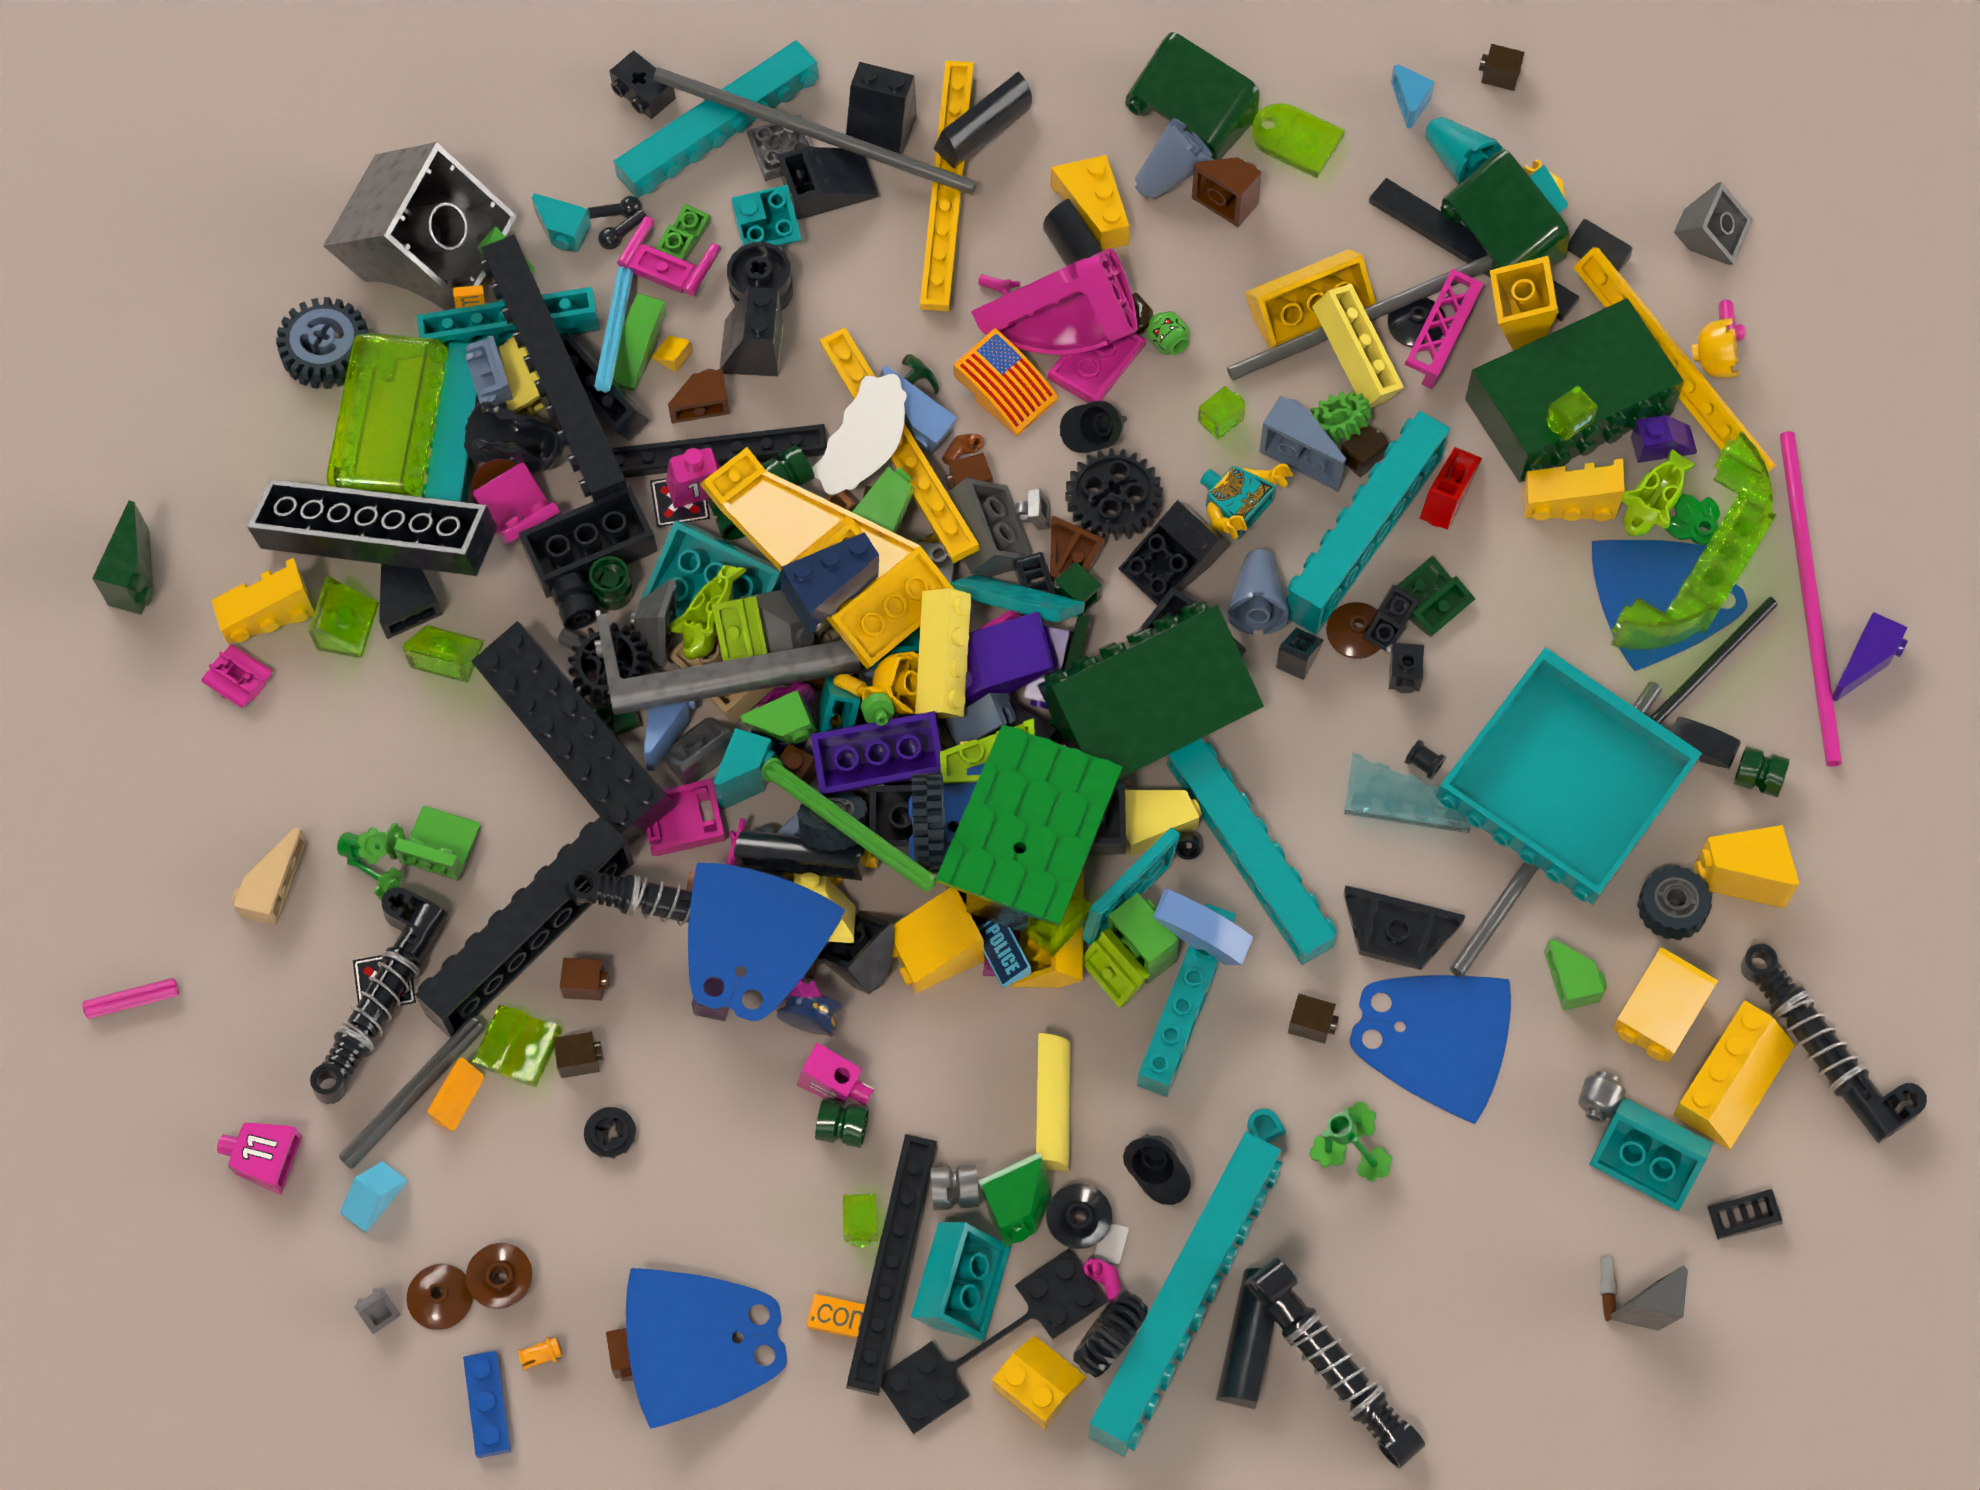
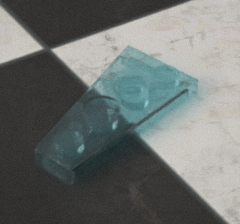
(1391, 796)

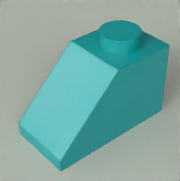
(562, 222)

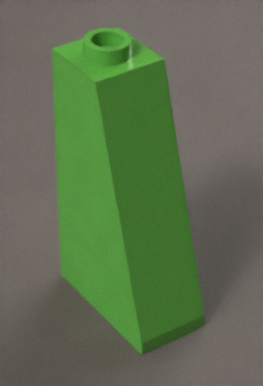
(887, 500)

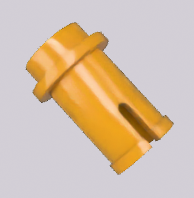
(540, 1353)

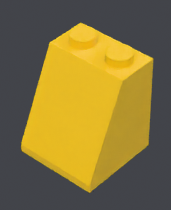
(1524, 300)
(1750, 866)
(937, 942)
(1664, 1005)

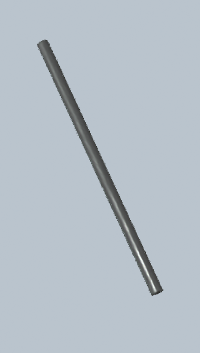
(815, 131)
(1373, 311)
(1522, 878)

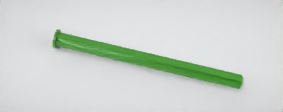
(775, 772)

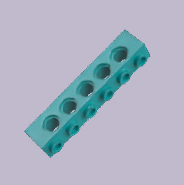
(571, 311)
(1179, 1017)

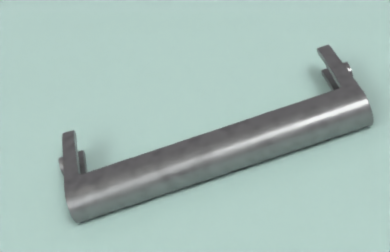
(720, 677)

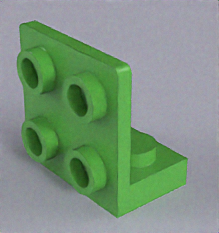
(438, 843)

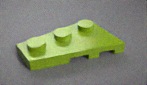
(969, 754)

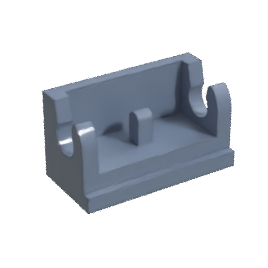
(488, 372)
(981, 718)

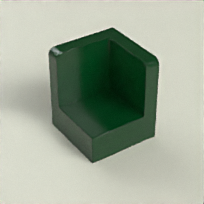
(1078, 585)

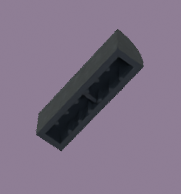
(984, 120)
(1069, 233)
(791, 855)
(1246, 1349)

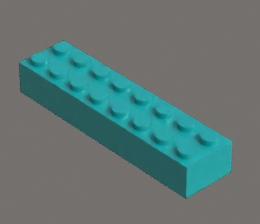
(1366, 522)

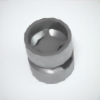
(966, 1182)

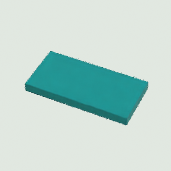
(1019, 598)
(1134, 880)

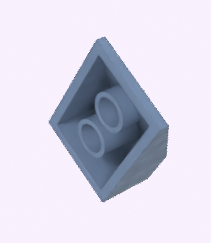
(1300, 442)

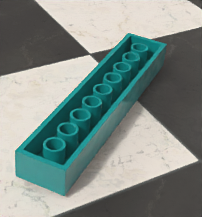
(1183, 1297)

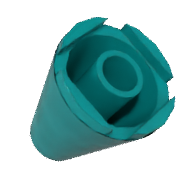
(1459, 147)

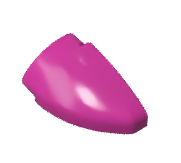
(1066, 310)

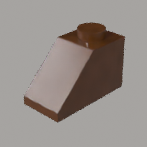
(700, 397)

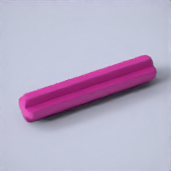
(130, 998)

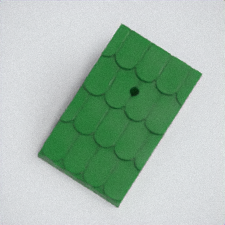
(1028, 829)

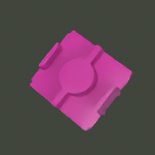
(236, 676)

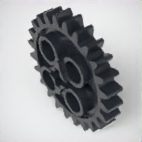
(1114, 494)

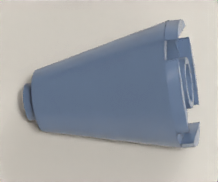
(1171, 160)
(1258, 596)

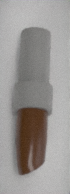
(1608, 1287)

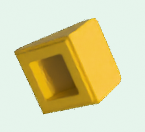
(673, 352)

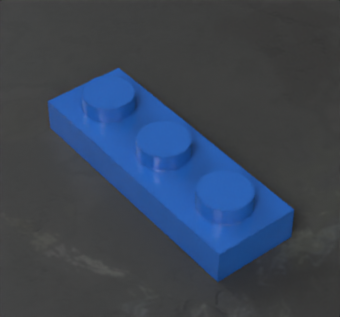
(487, 1404)

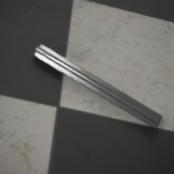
(411, 1092)

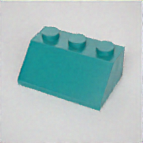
(1651, 1154)
(961, 1280)

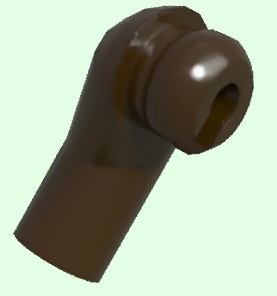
(1143, 313)

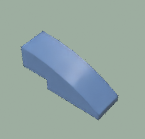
(1203, 928)

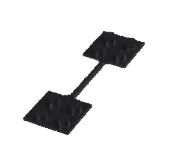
(927, 1384)

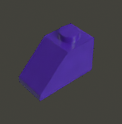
(1658, 435)

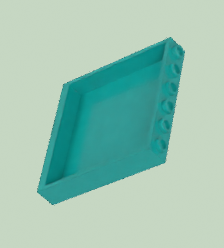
(1568, 776)

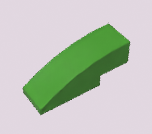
(638, 340)

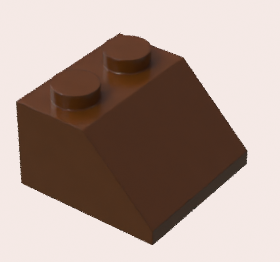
(1227, 187)

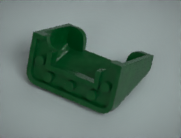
(1197, 90)
(1507, 213)

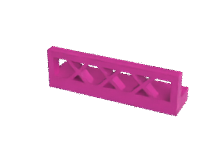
(1450, 334)

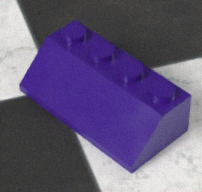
(876, 753)

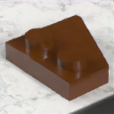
(1072, 545)

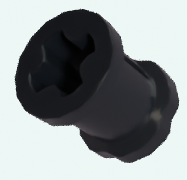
(1425, 759)

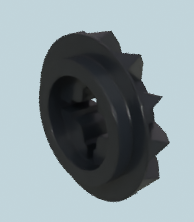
(603, 1120)

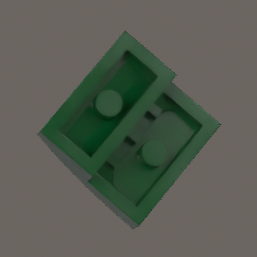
(1438, 596)

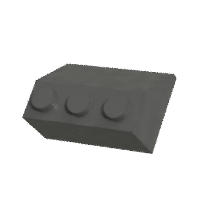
(994, 524)

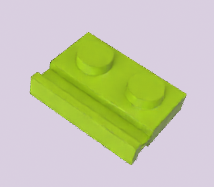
(739, 628)
(1114, 968)

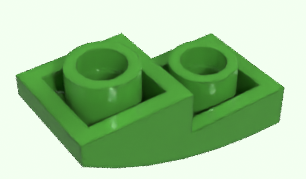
(685, 232)

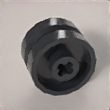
(760, 267)

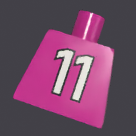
(686, 474)
(824, 1069)
(262, 1153)

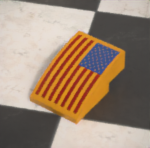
(1004, 382)

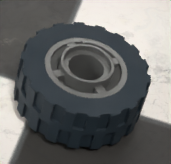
(823, 835)
(1672, 920)

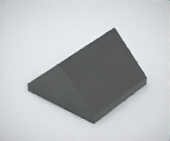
(1658, 1304)

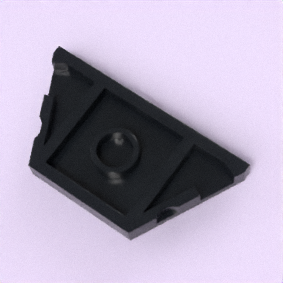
(1398, 928)

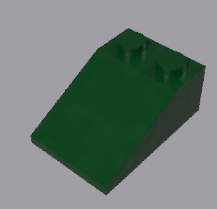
(126, 565)

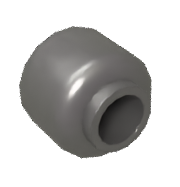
(1601, 1096)

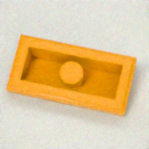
(455, 1095)

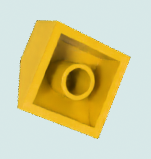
(1037, 1381)

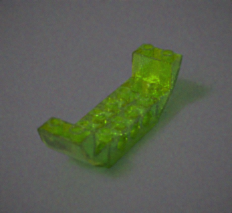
(1720, 564)

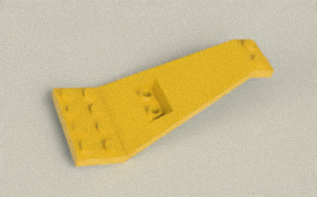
(795, 523)

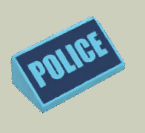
(1004, 953)

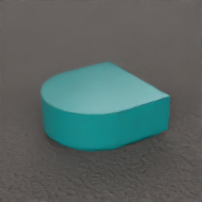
(1265, 1125)

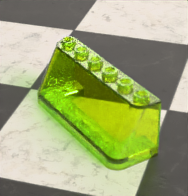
(387, 414)

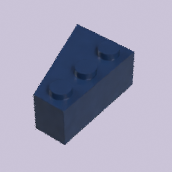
(828, 578)

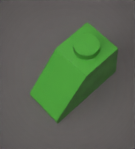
(782, 719)
(1574, 976)

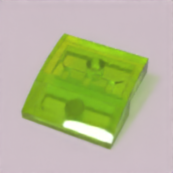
(517, 1045)

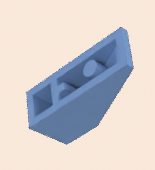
(924, 417)
(663, 728)

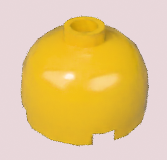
(1717, 349)
(898, 680)

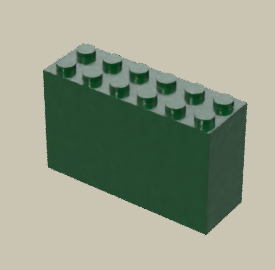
(1604, 355)
(1153, 690)

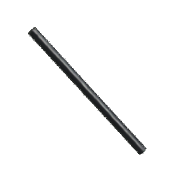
(1714, 660)

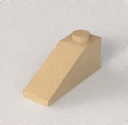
(268, 883)

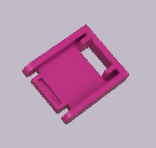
(683, 824)

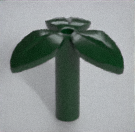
(919, 370)

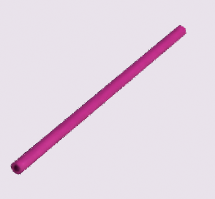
(1810, 600)

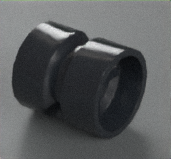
(575, 600)

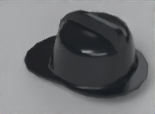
(1091, 426)
(1157, 1169)

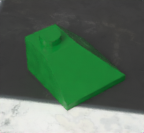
(1017, 1198)

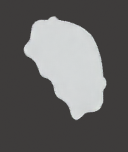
(867, 435)

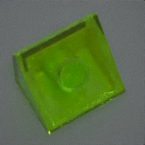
(342, 619)
(442, 652)

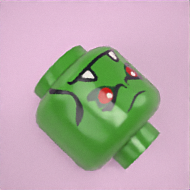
(1168, 333)

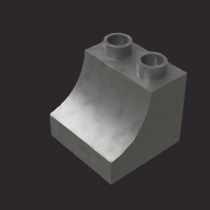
(418, 223)

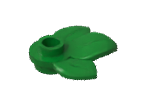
(1692, 515)

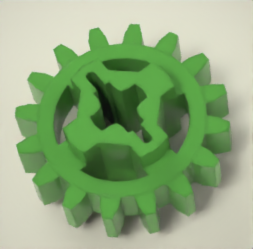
(1342, 415)

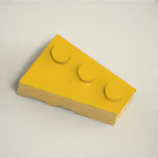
(1095, 197)
(1575, 493)
(264, 605)

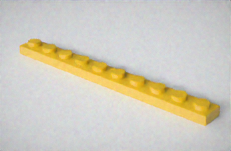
(945, 200)
(1696, 391)
(928, 491)

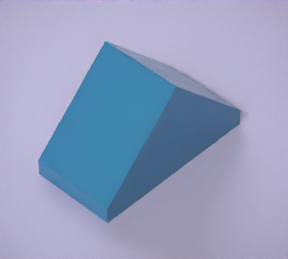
(1412, 93)

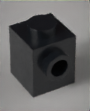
(1406, 667)

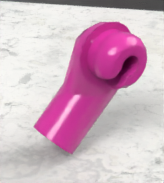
(1726, 310)
(1104, 1274)

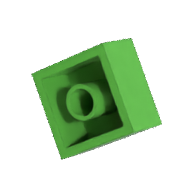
(1144, 936)

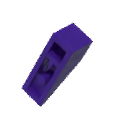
(1873, 653)

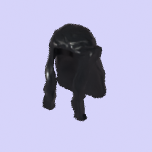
(510, 436)

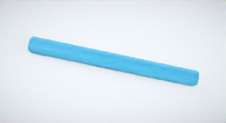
(613, 330)

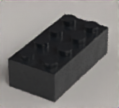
(584, 535)

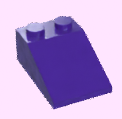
(1006, 656)

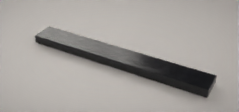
(1450, 236)
(764, 445)
(891, 1265)

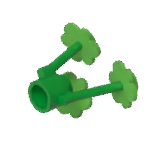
(372, 847)
(1346, 1129)

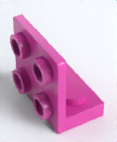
(515, 502)

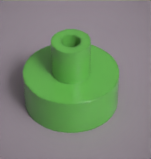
(877, 708)

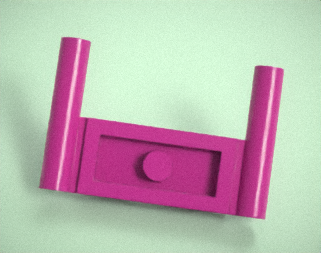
(662, 267)

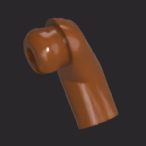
(963, 445)

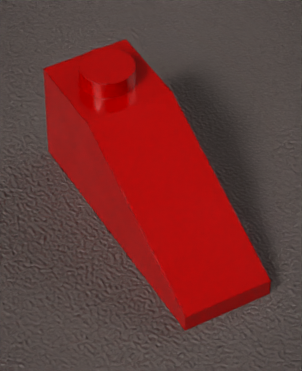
(1450, 488)

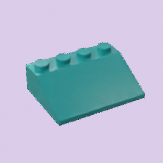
(697, 557)

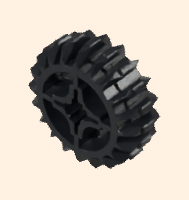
(587, 652)
(1110, 1333)

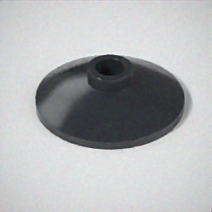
(1406, 327)
(1084, 1201)

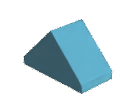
(371, 1195)

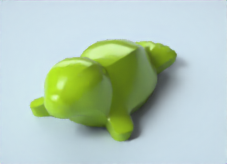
(1655, 495)
(698, 621)

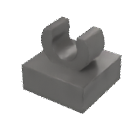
(1035, 509)
(377, 1310)

